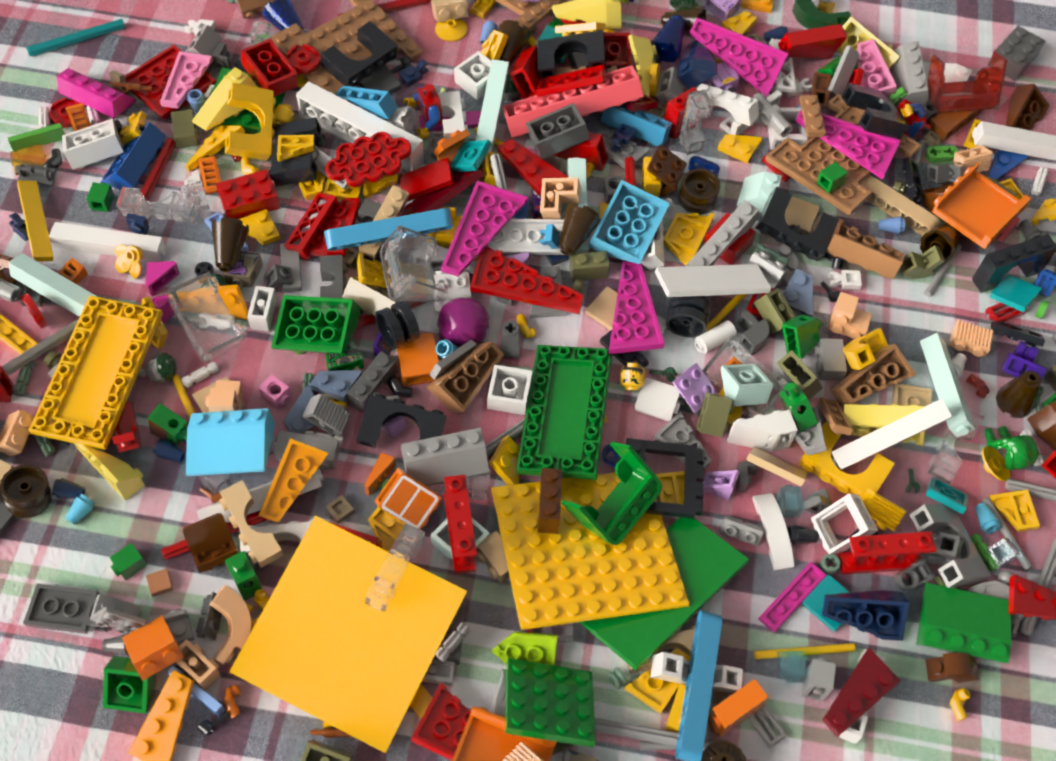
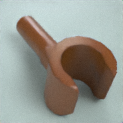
(214, 498)

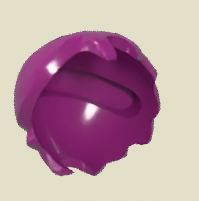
(463, 321)

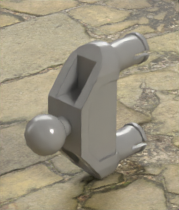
(1000, 590)

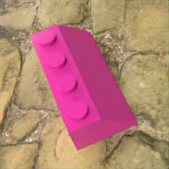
(93, 93)

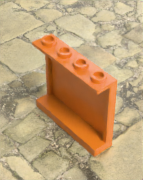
(978, 207)
(486, 739)

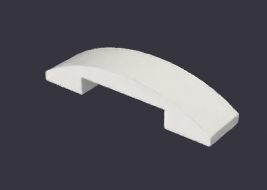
(775, 530)

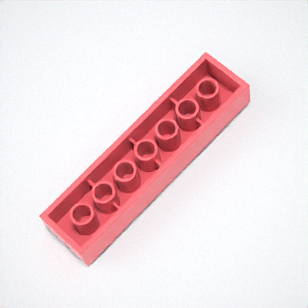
(617, 88)

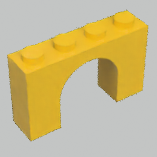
(261, 103)
(823, 466)

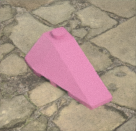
(876, 72)

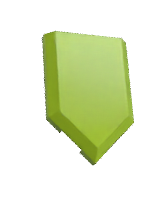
(528, 647)

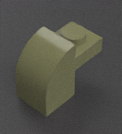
(923, 265)

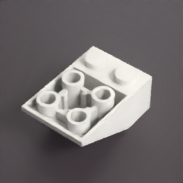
(765, 432)

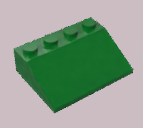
(315, 324)
(965, 623)

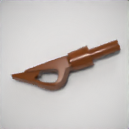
(134, 86)
(330, 733)

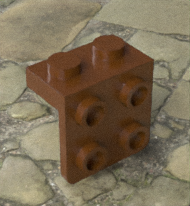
(667, 168)
(209, 542)

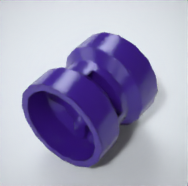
(1025, 352)

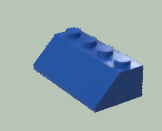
(135, 157)

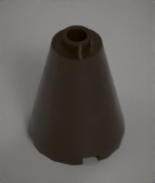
(688, 15)
(517, 39)
(577, 227)
(943, 236)
(228, 242)
(1019, 394)

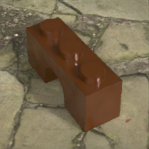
(550, 501)

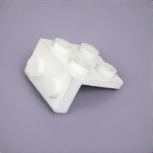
(456, 286)
(658, 399)

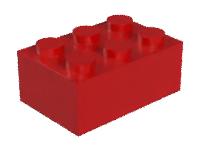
(269, 67)
(248, 195)

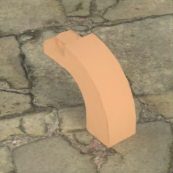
(239, 622)

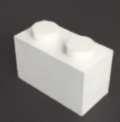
(262, 308)

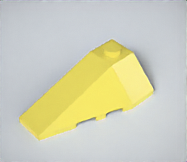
(591, 11)
(858, 33)
(215, 108)
(115, 471)

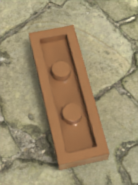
(812, 116)
(835, 416)

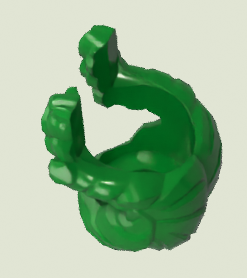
(1021, 450)

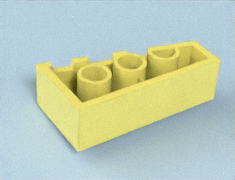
(872, 417)

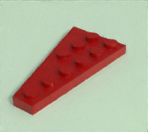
(516, 281)
(442, 724)

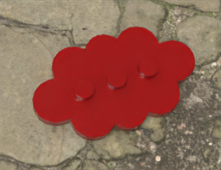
(368, 159)

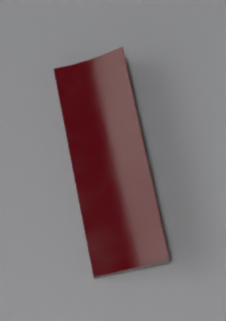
(438, 198)

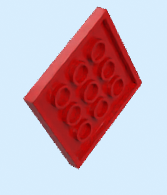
(156, 74)

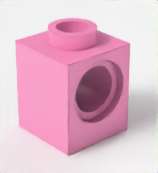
(274, 385)

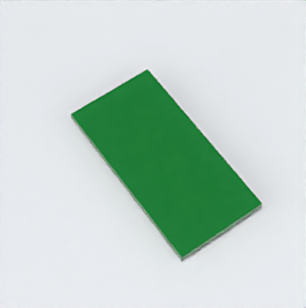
(565, 411)
(705, 568)

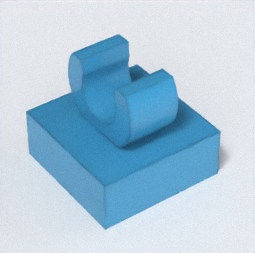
(551, 235)

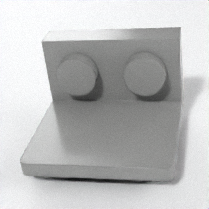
(117, 614)

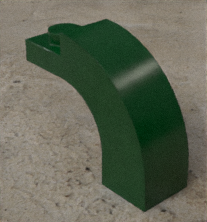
(812, 18)

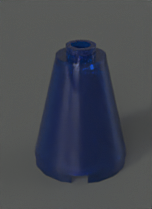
(281, 14)
(670, 38)

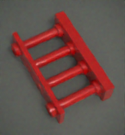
(460, 524)
(885, 552)

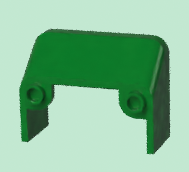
(625, 503)

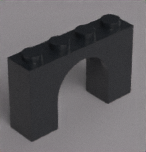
(553, 49)
(350, 71)
(880, 113)
(298, 168)
(773, 223)
(1029, 255)
(380, 410)

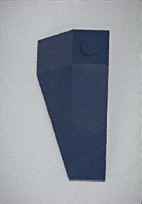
(696, 65)
(875, 612)

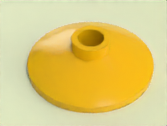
(451, 29)
(995, 463)

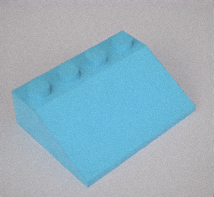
(629, 223)
(229, 442)

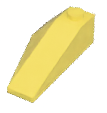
(644, 57)

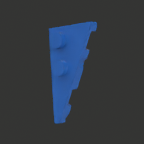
(1004, 163)

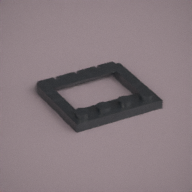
(693, 476)

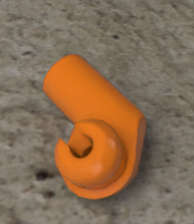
(229, 700)

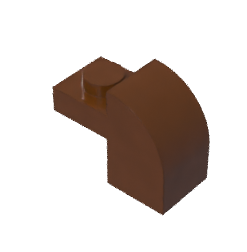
(820, 88)
(954, 666)

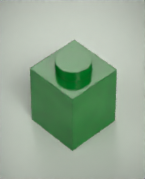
(832, 177)
(100, 197)
(127, 562)

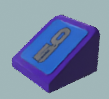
(380, 345)

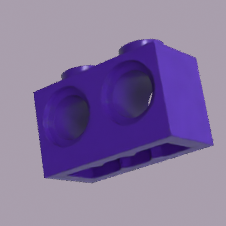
(1017, 365)

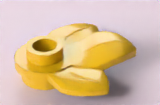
(129, 260)

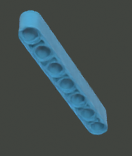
(380, 230)
(699, 687)

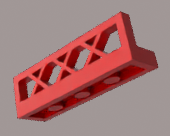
(317, 224)

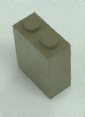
(800, 374)

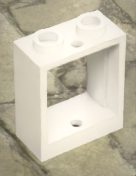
(789, 114)
(859, 514)

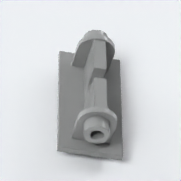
(745, 532)

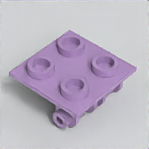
(693, 386)

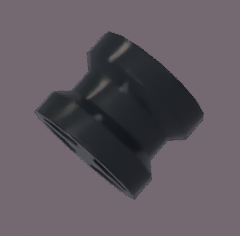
(203, 267)

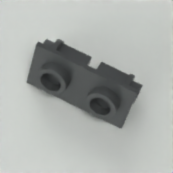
(42, 175)
(210, 624)

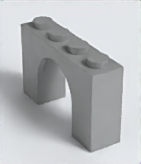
(960, 572)

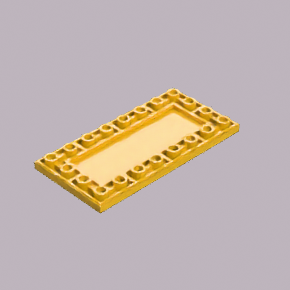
(96, 372)

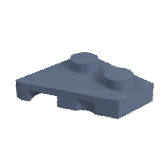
(800, 292)
(335, 383)
(294, 421)

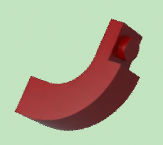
(127, 429)

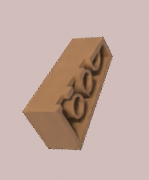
(864, 251)
(887, 370)
(465, 378)

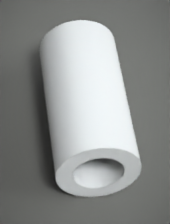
(715, 337)

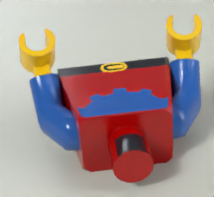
(429, 106)
(915, 117)

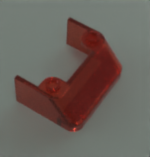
(967, 95)

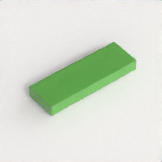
(39, 136)

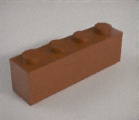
(950, 122)

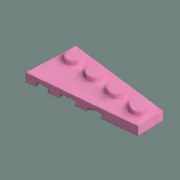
(183, 78)

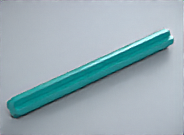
(75, 37)

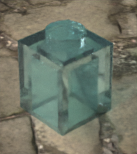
(790, 501)
(1004, 552)
(791, 665)

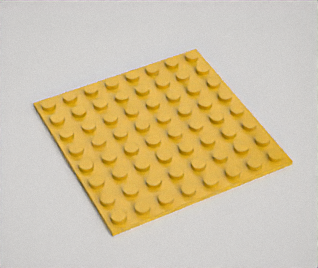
(576, 572)
(336, 653)

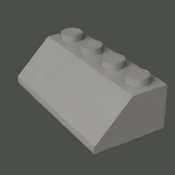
(910, 74)
(446, 456)

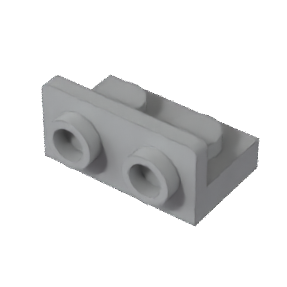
(179, 624)

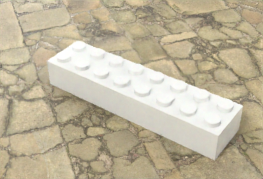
(351, 121)

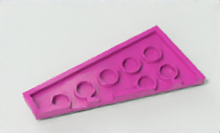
(747, 57)
(863, 147)
(482, 220)
(635, 318)

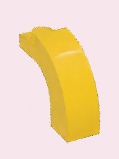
(861, 349)

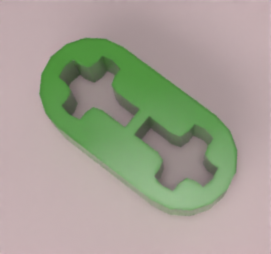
(940, 153)

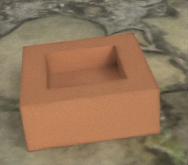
(159, 582)

